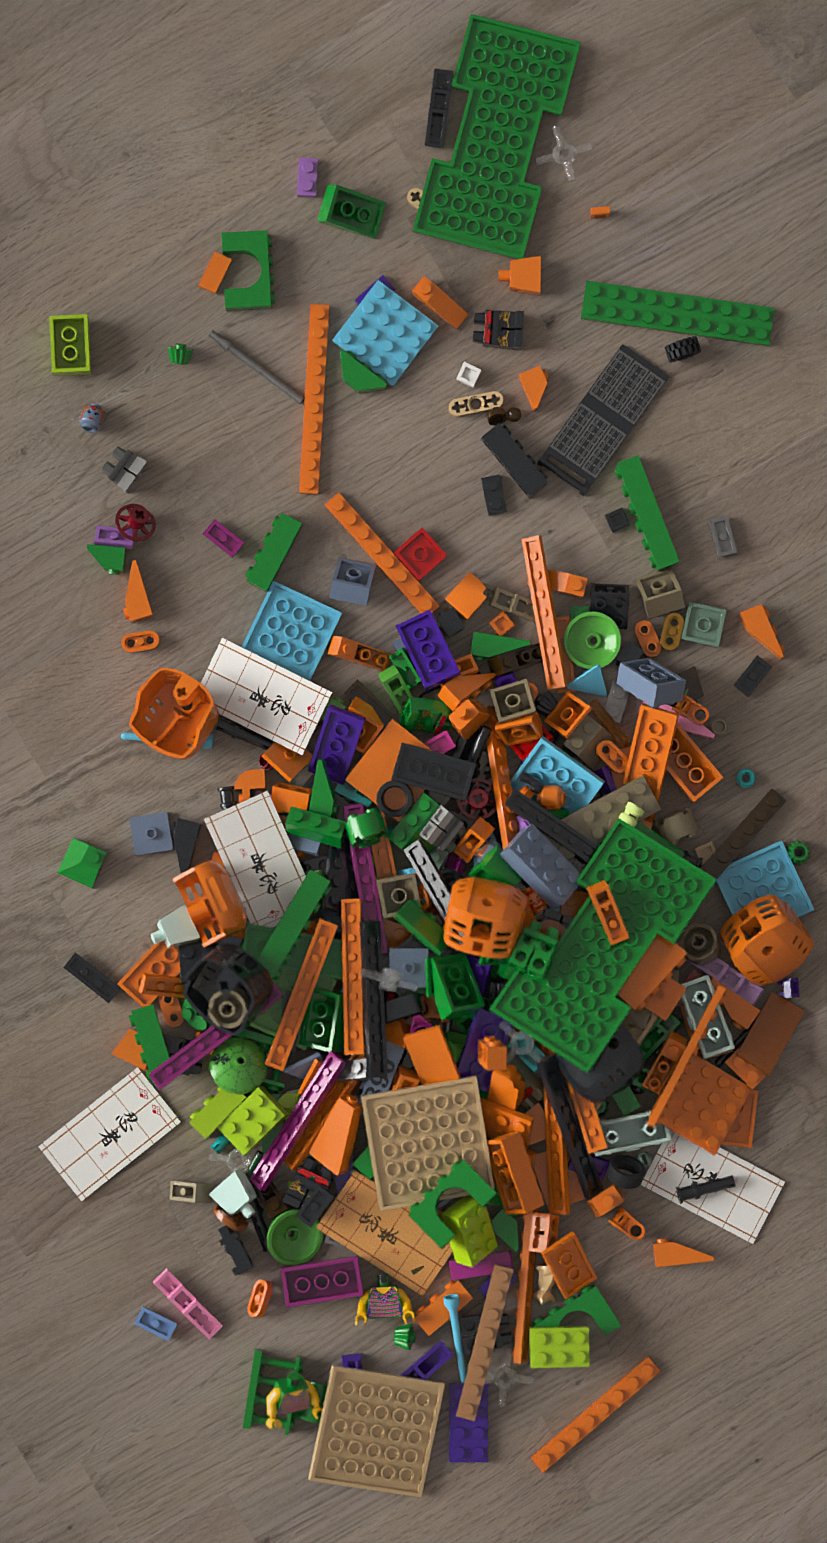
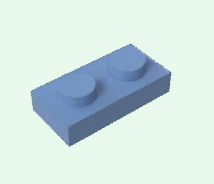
(155, 1323)

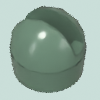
(648, 1158)

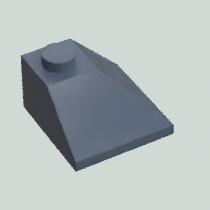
(302, 1067)

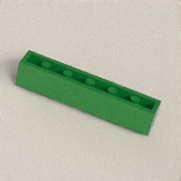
(647, 513)
(292, 922)

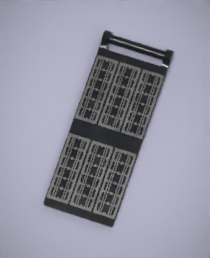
(604, 418)

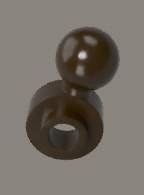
(498, 415)

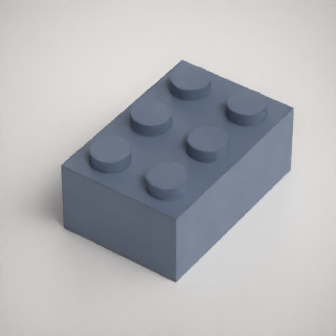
(651, 682)

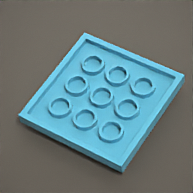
(385, 332)
(291, 630)
(558, 768)
(764, 874)

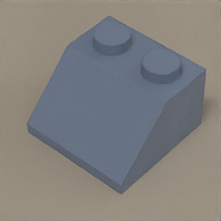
(352, 581)

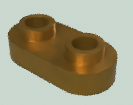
(672, 632)

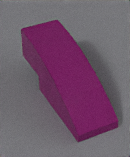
(484, 1267)

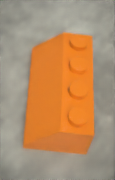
(690, 767)
(514, 1174)

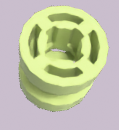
(634, 811)

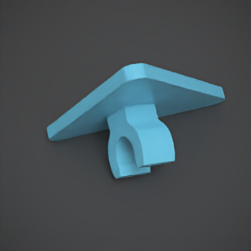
(590, 682)

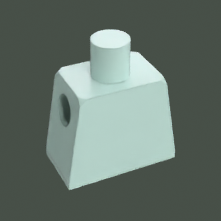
(176, 929)
(235, 1194)

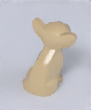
(545, 1284)

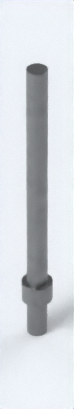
(226, 345)

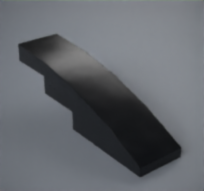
(438, 108)

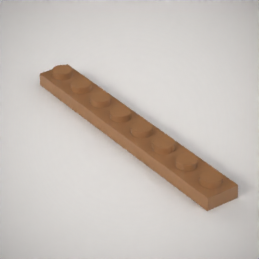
(484, 1342)

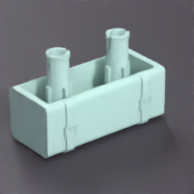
(695, 1001)
(631, 1133)

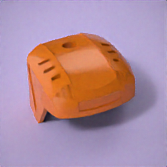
(172, 726)
(223, 897)
(489, 902)
(783, 933)

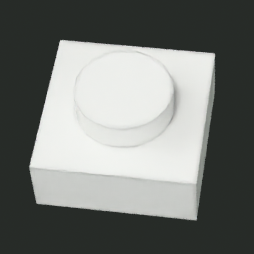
(468, 374)

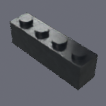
(514, 460)

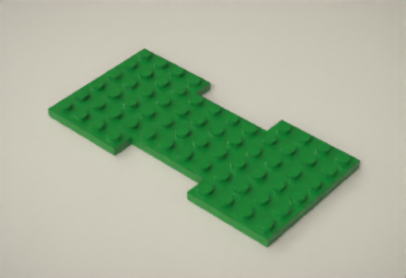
(510, 83)
(577, 1001)

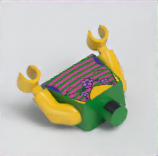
(384, 1302)
(290, 1396)

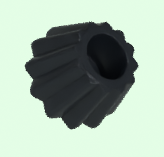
(545, 703)
(495, 987)

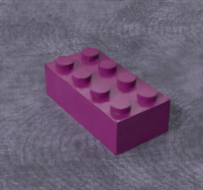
(322, 1281)

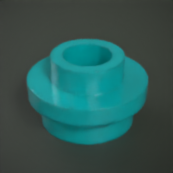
(752, 778)

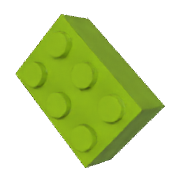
(70, 345)
(215, 1111)
(253, 1121)
(472, 1229)
(559, 1346)

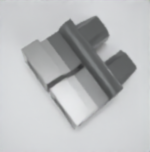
(127, 461)
(443, 837)

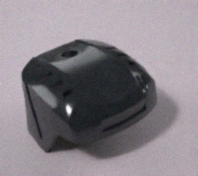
(229, 973)
(625, 1057)

